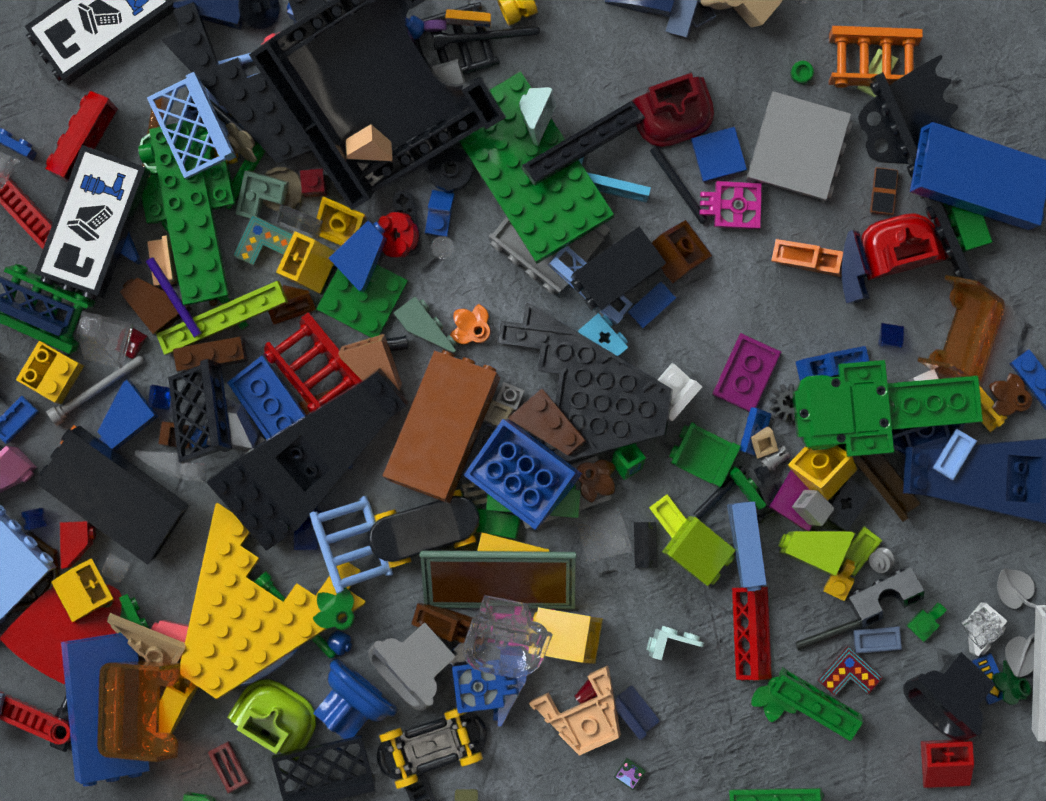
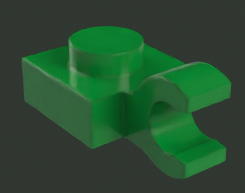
(924, 623)

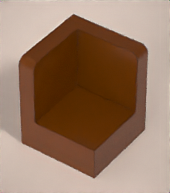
(167, 434)

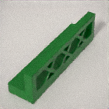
(817, 704)

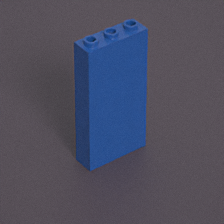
(980, 176)
(81, 671)

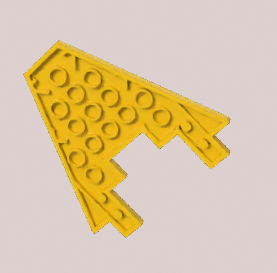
(238, 624)

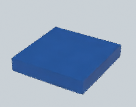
(718, 154)

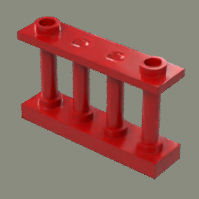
(322, 345)

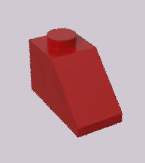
(75, 541)

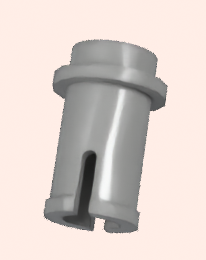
(774, 459)

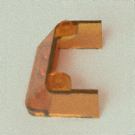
(971, 330)

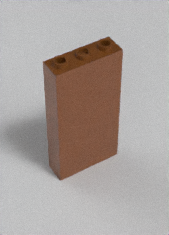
(442, 426)

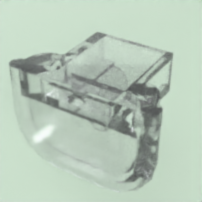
(505, 639)

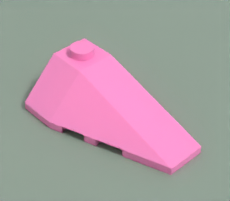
(14, 467)

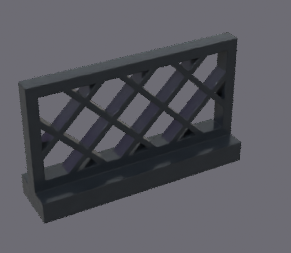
(213, 406)
(332, 789)

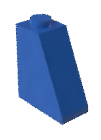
(360, 254)
(125, 417)

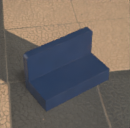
(635, 712)

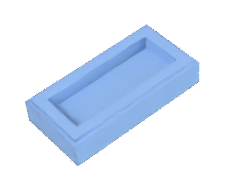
(954, 454)

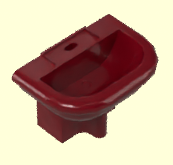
(677, 117)

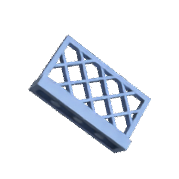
(209, 117)

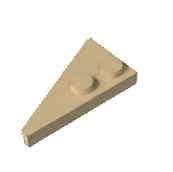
(147, 642)

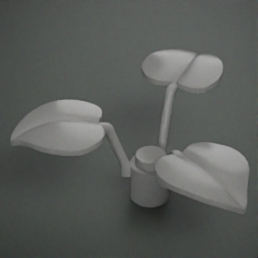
(1014, 589)

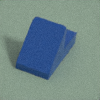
(439, 213)

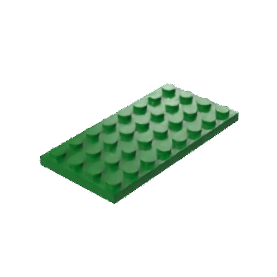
(544, 214)

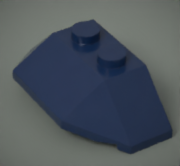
(924, 437)

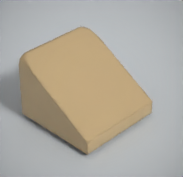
(764, 443)

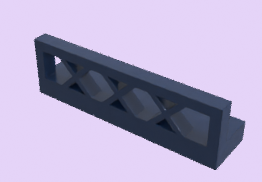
(29, 314)

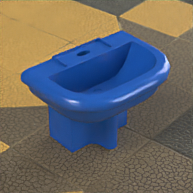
(351, 702)

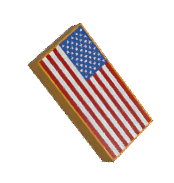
(468, 18)

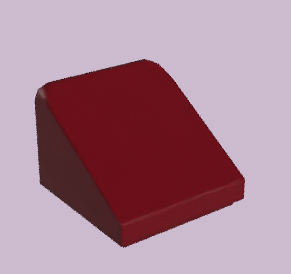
(136, 342)

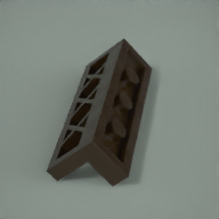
(888, 483)

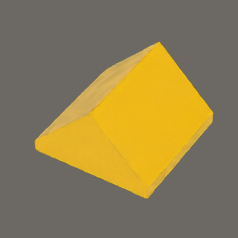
(338, 221)

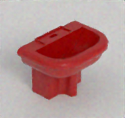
(901, 245)

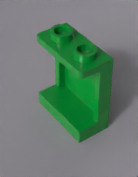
(704, 454)

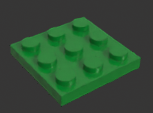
(364, 310)

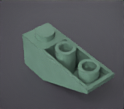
(419, 324)

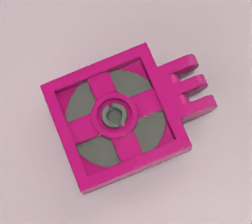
(734, 205)

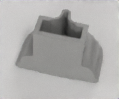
(412, 665)

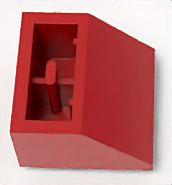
(947, 763)

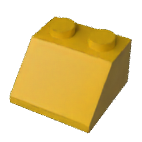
(823, 469)

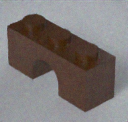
(224, 351)

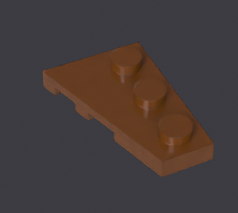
(548, 422)

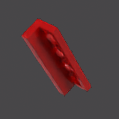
(756, 633)

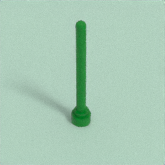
(266, 583)

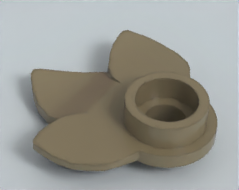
(241, 142)

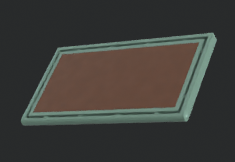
(527, 577)

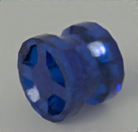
(33, 519)

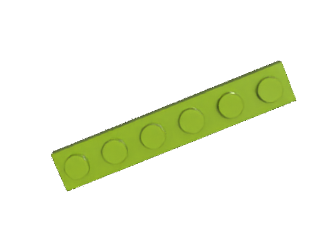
(224, 317)

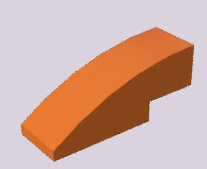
(808, 257)

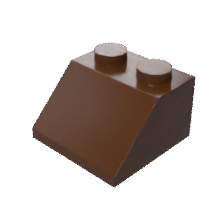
(681, 251)

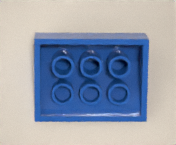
(522, 473)

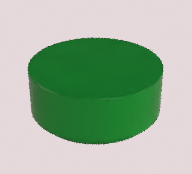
(802, 72)

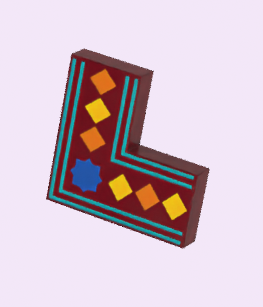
(849, 667)

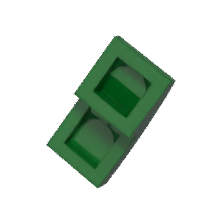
(498, 523)

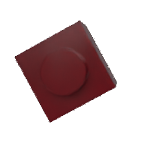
(313, 183)

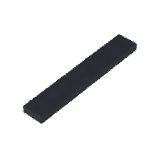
(582, 143)

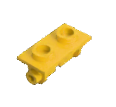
(990, 417)

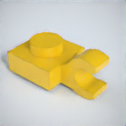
(841, 583)

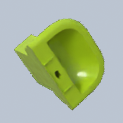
(277, 710)

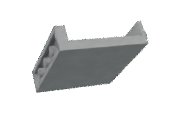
(799, 146)
(507, 239)

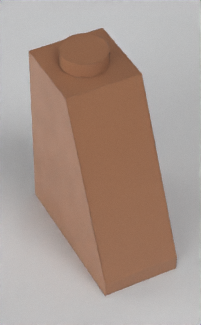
(368, 356)

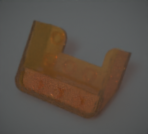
(131, 710)

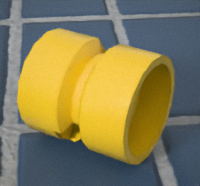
(515, 9)

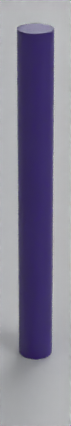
(174, 298)

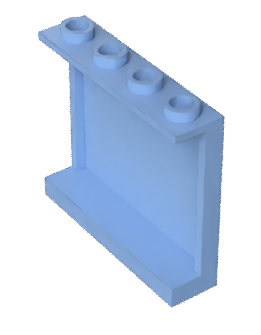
(20, 564)

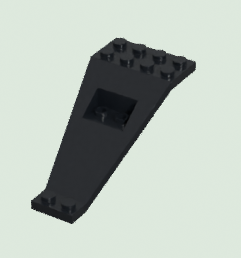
(273, 485)

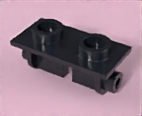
(645, 544)

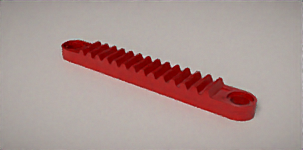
(25, 212)
(33, 720)

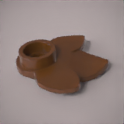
(1007, 395)
(599, 480)

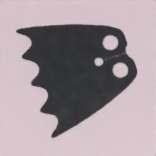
(920, 103)

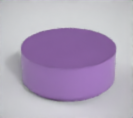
(435, 25)

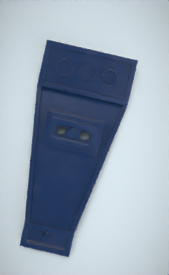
(993, 478)

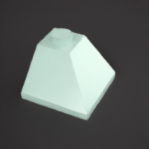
(537, 111)

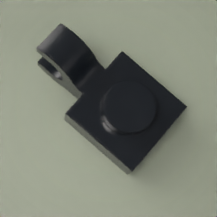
(769, 487)

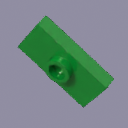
(747, 486)

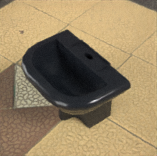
(951, 697)

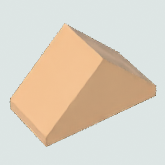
(369, 145)

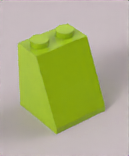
(817, 548)
(699, 551)

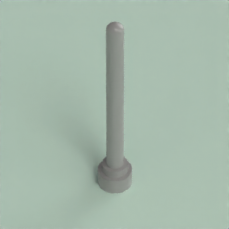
(58, 413)

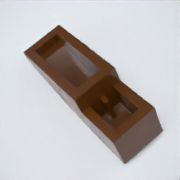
(443, 622)

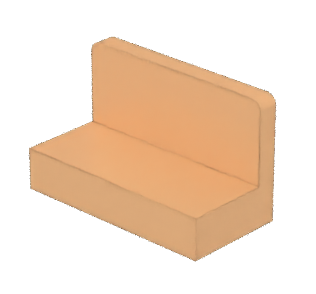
(163, 254)

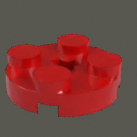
(408, 234)

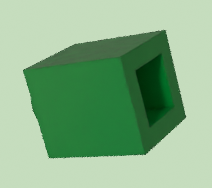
(628, 460)

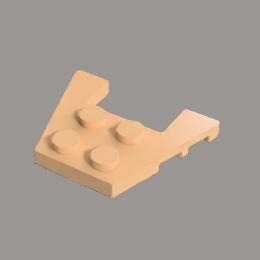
(588, 723)

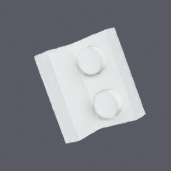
(683, 389)

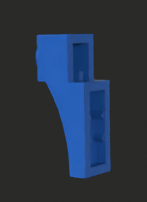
(828, 363)

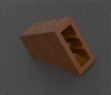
(151, 305)

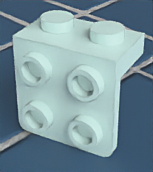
(657, 643)

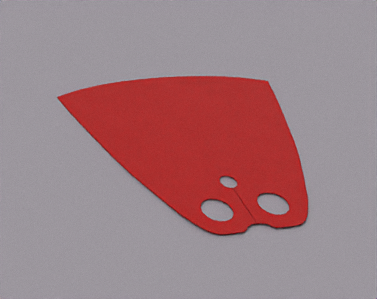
(45, 624)

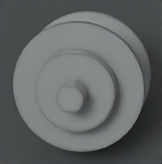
(881, 560)

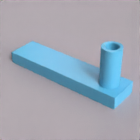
(619, 187)

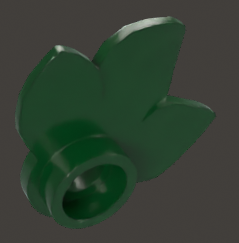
(1013, 687)

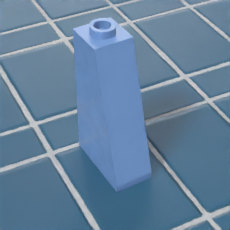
(747, 545)

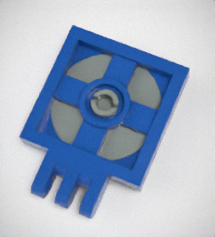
(479, 690)

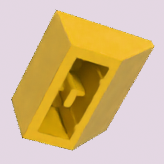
(306, 262)
(50, 372)
(82, 590)

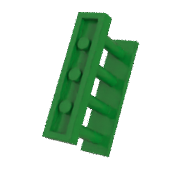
(64, 342)

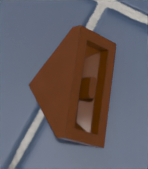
(298, 303)

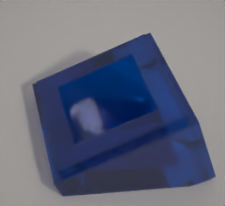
(891, 336)
(159, 397)

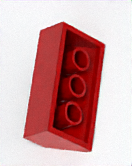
(84, 129)

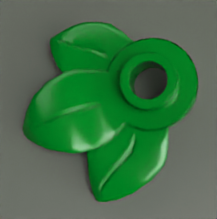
(331, 607)
(771, 705)

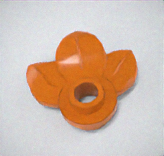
(467, 324)

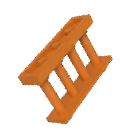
(864, 37)

